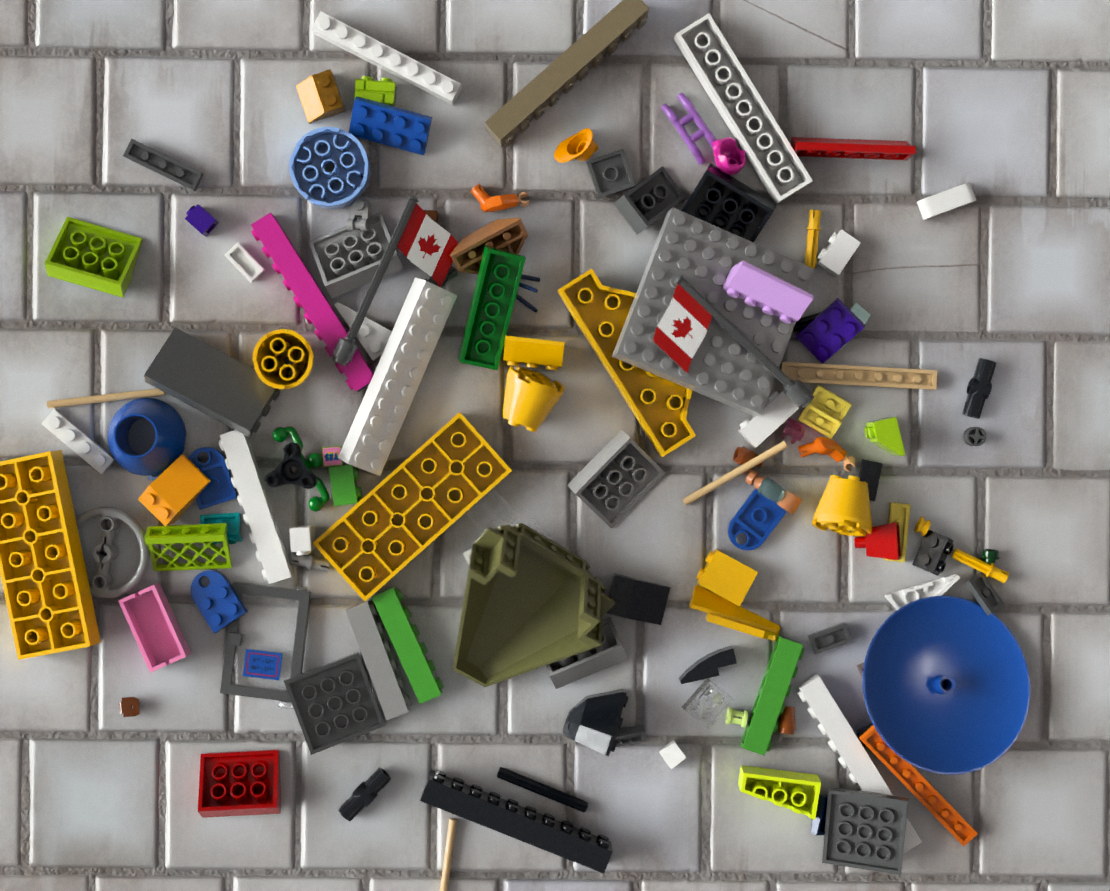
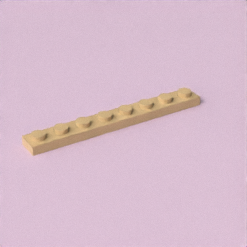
(861, 375)

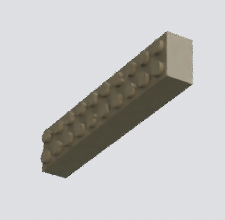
(566, 70)

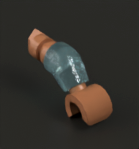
(773, 491)

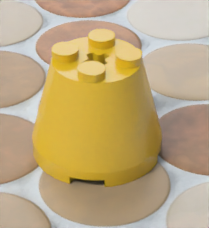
(270, 356)
(529, 397)
(844, 507)

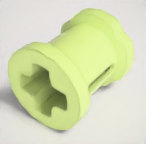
(730, 719)

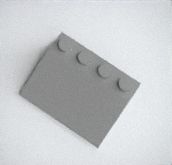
(352, 257)
(616, 479)

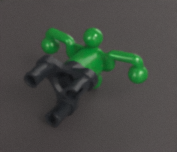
(294, 457)

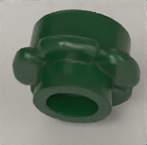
(990, 555)

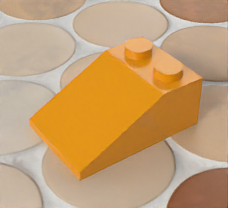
(174, 490)

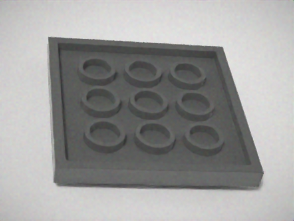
(334, 703)
(865, 830)

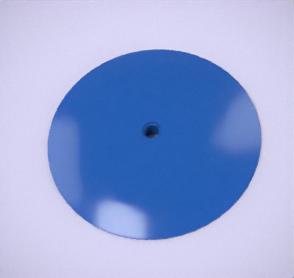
(984, 679)

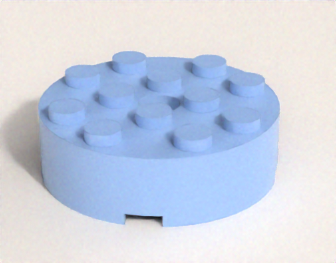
(347, 179)

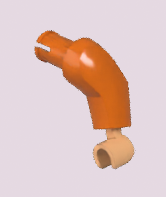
(499, 202)
(829, 447)

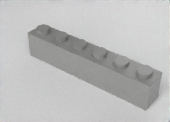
(378, 660)

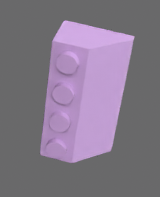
(767, 292)

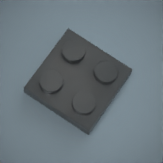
(610, 174)

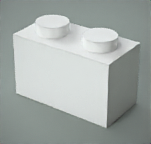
(838, 252)
(302, 539)

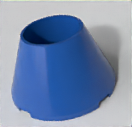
(169, 436)

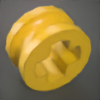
(922, 526)

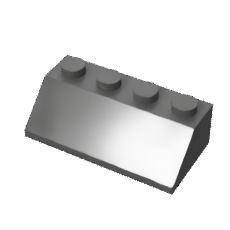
(589, 661)

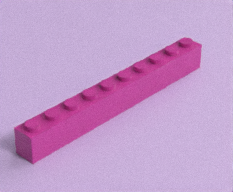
(309, 297)

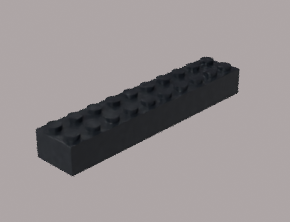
(517, 821)

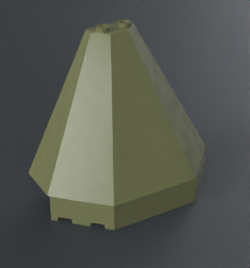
(525, 606)

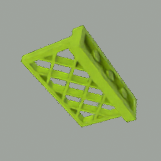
(187, 536)

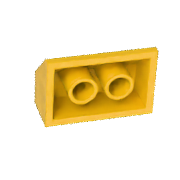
(533, 352)

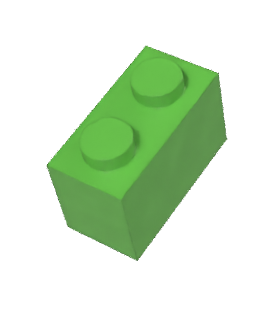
(345, 485)

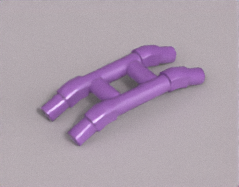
(679, 125)

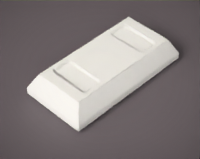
(244, 262)

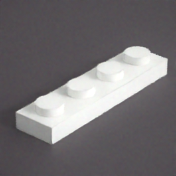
(78, 441)

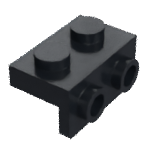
(933, 552)

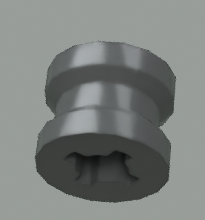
(978, 437)

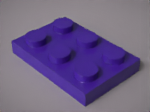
(830, 330)

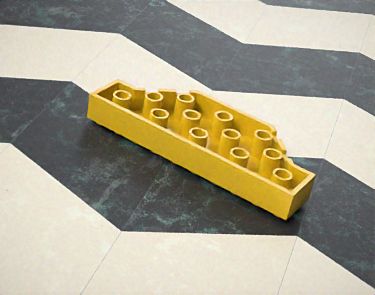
(654, 401)

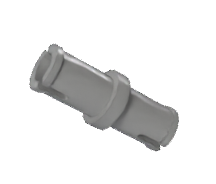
(310, 562)

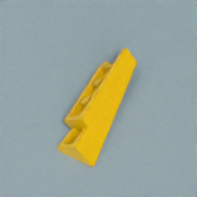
(731, 615)

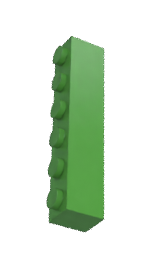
(407, 644)
(772, 695)

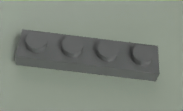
(163, 165)

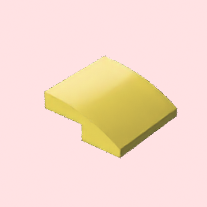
(825, 411)

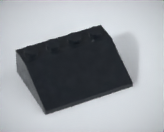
(729, 204)

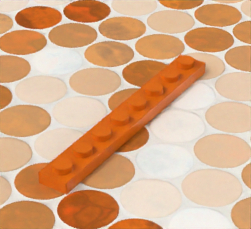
(920, 788)

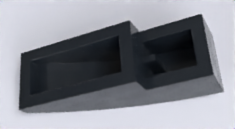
(708, 665)

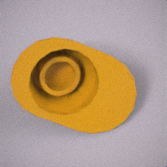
(578, 147)

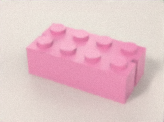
(154, 627)

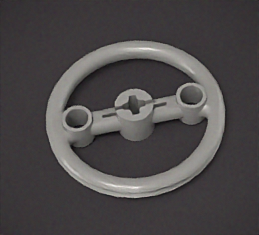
(107, 545)

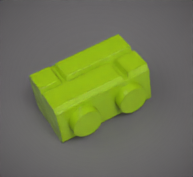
(378, 91)

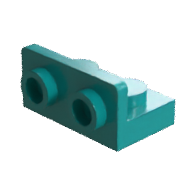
(233, 524)

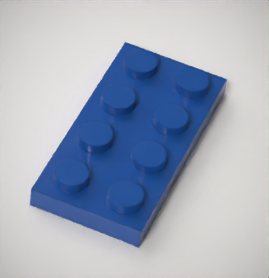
(390, 125)

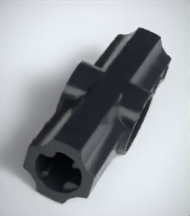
(979, 388)
(364, 794)

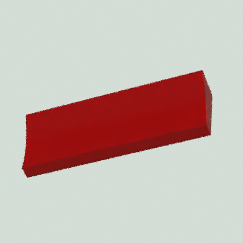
(852, 148)

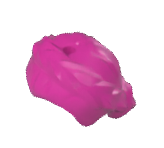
(728, 156)

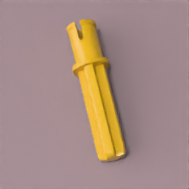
(812, 238)
(984, 567)

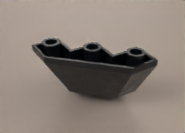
(596, 720)

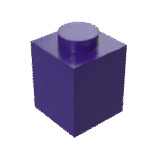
(201, 220)

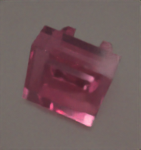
(793, 429)

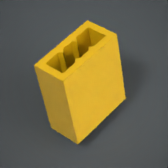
(726, 577)

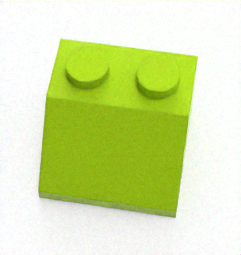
(886, 435)

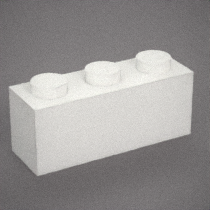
(774, 414)

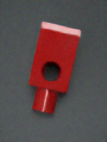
(882, 542)

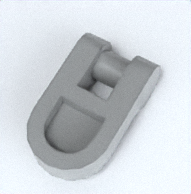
(359, 209)

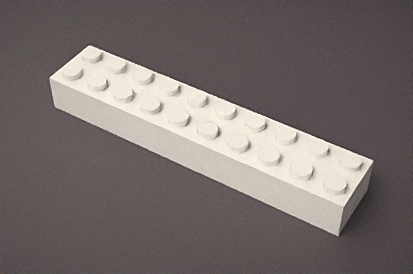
(742, 109)
(397, 376)

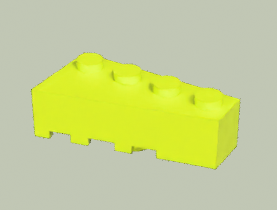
(783, 788)

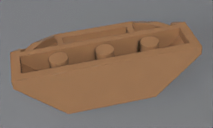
(500, 234)

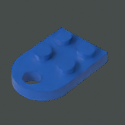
(220, 487)
(756, 520)
(217, 601)

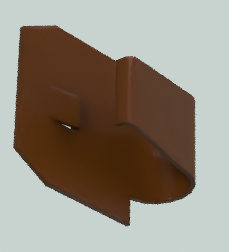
(129, 706)

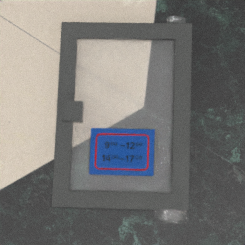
(266, 642)

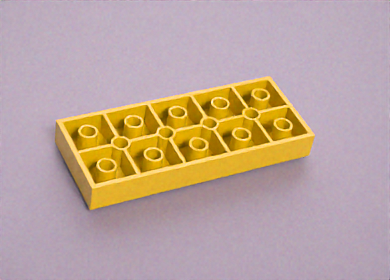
(412, 506)
(43, 558)

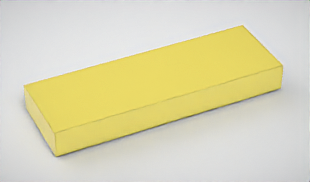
(900, 513)

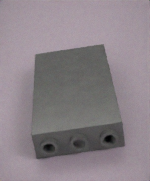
(211, 382)

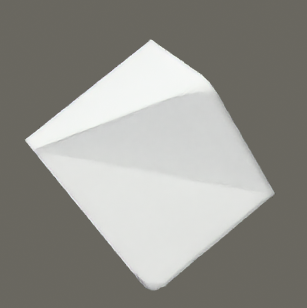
(672, 754)

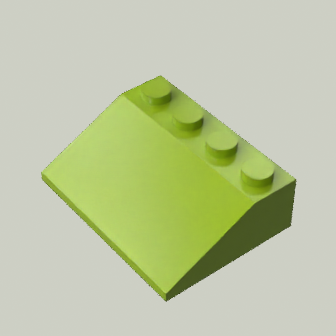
(93, 257)

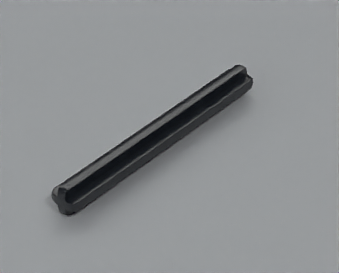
(542, 789)

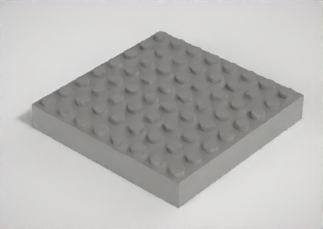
(721, 364)

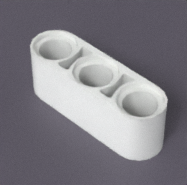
(946, 201)

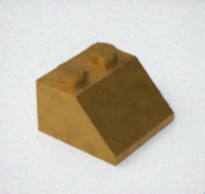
(320, 96)

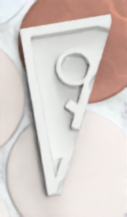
(371, 334)
(928, 589)

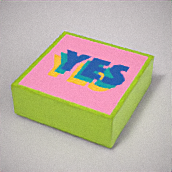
(330, 456)

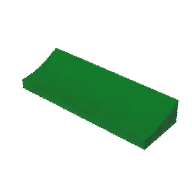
(491, 308)

